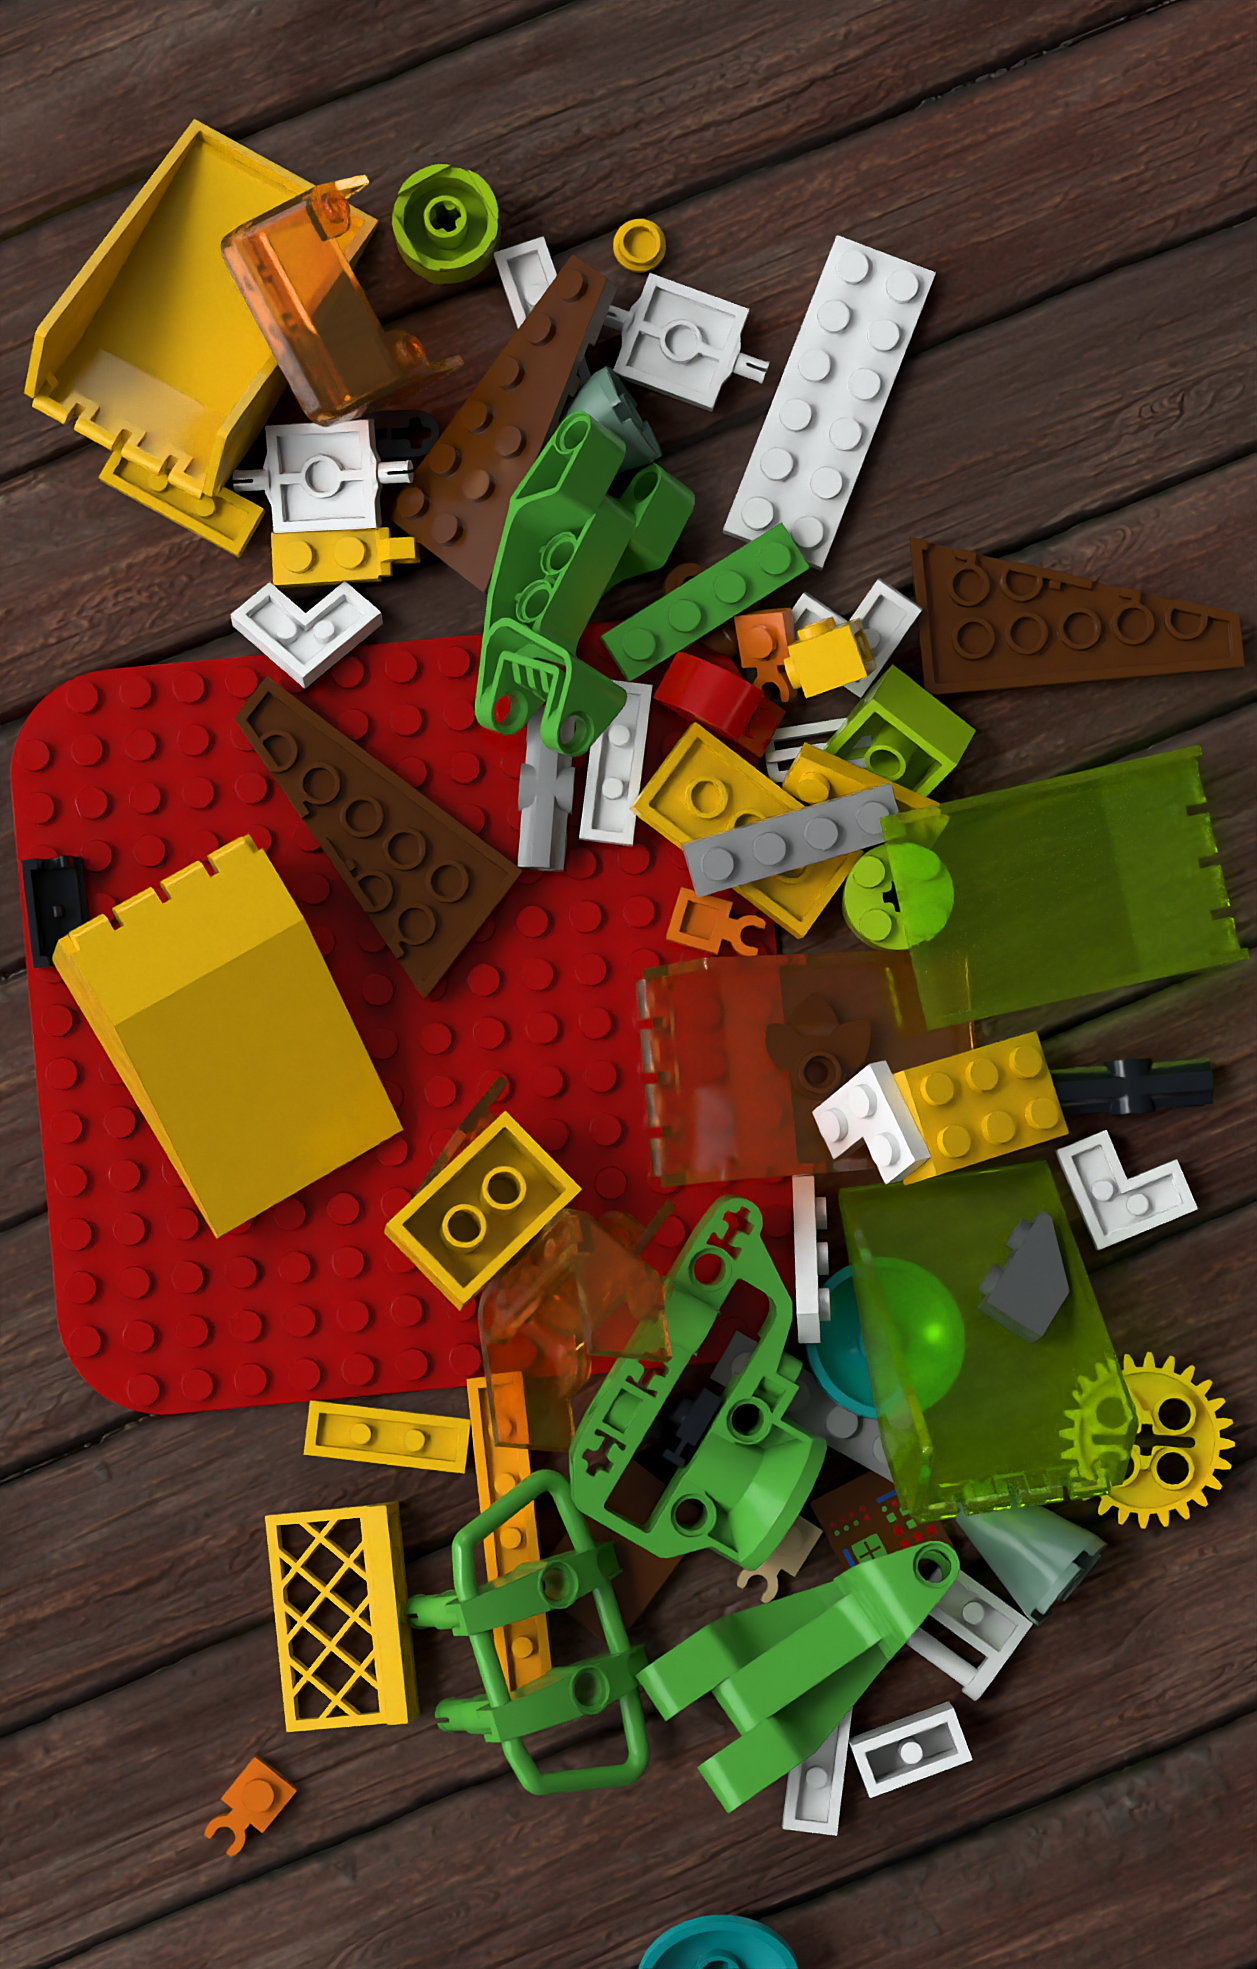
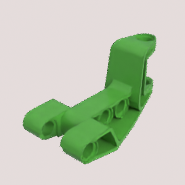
(554, 564)
(797, 1664)

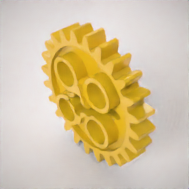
(1144, 1490)

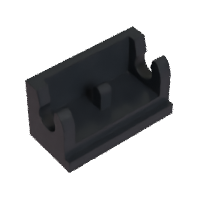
(54, 903)

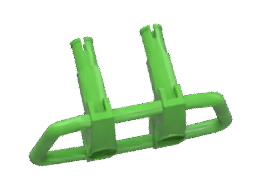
(520, 1595)

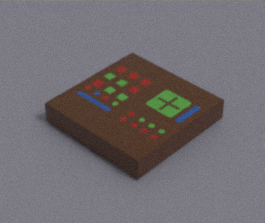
(868, 1521)

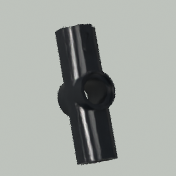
(1133, 1086)

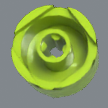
(463, 199)
(863, 903)

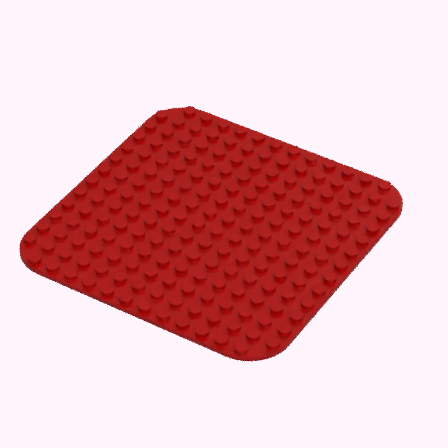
(312, 1293)

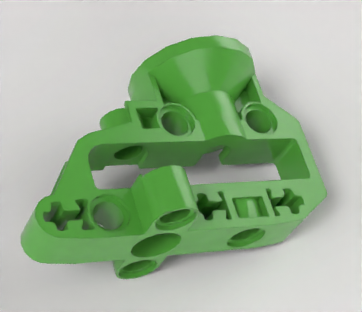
(745, 1478)

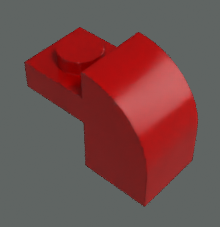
(720, 702)

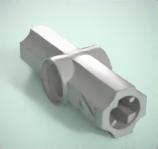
(545, 799)

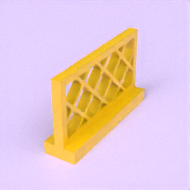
(386, 1602)

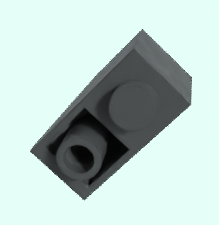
(1030, 1283)

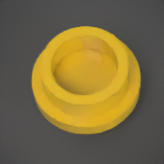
(639, 245)

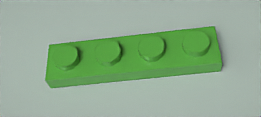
(704, 602)

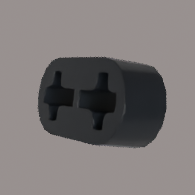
(400, 421)

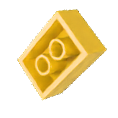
(982, 1104)
(482, 1210)

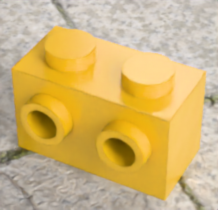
(829, 656)

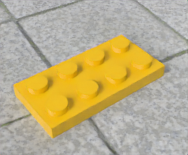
(712, 790)

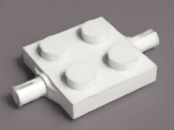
(682, 342)
(323, 476)

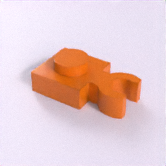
(764, 644)
(706, 922)
(254, 1800)

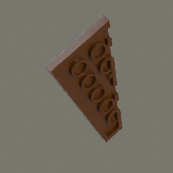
(487, 449)
(1035, 627)
(398, 852)

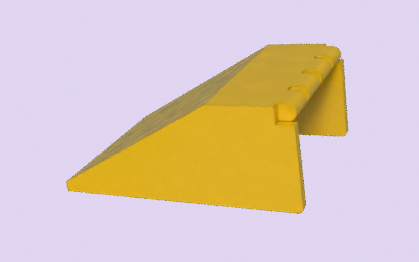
(155, 329)
(229, 1034)

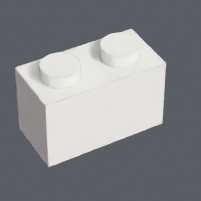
(910, 1749)

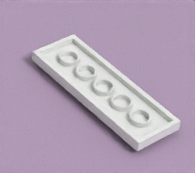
(830, 398)

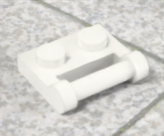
(979, 1620)

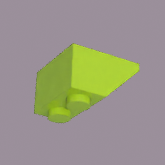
(910, 732)

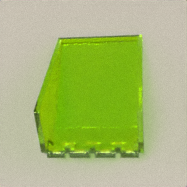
(1060, 889)
(954, 1393)

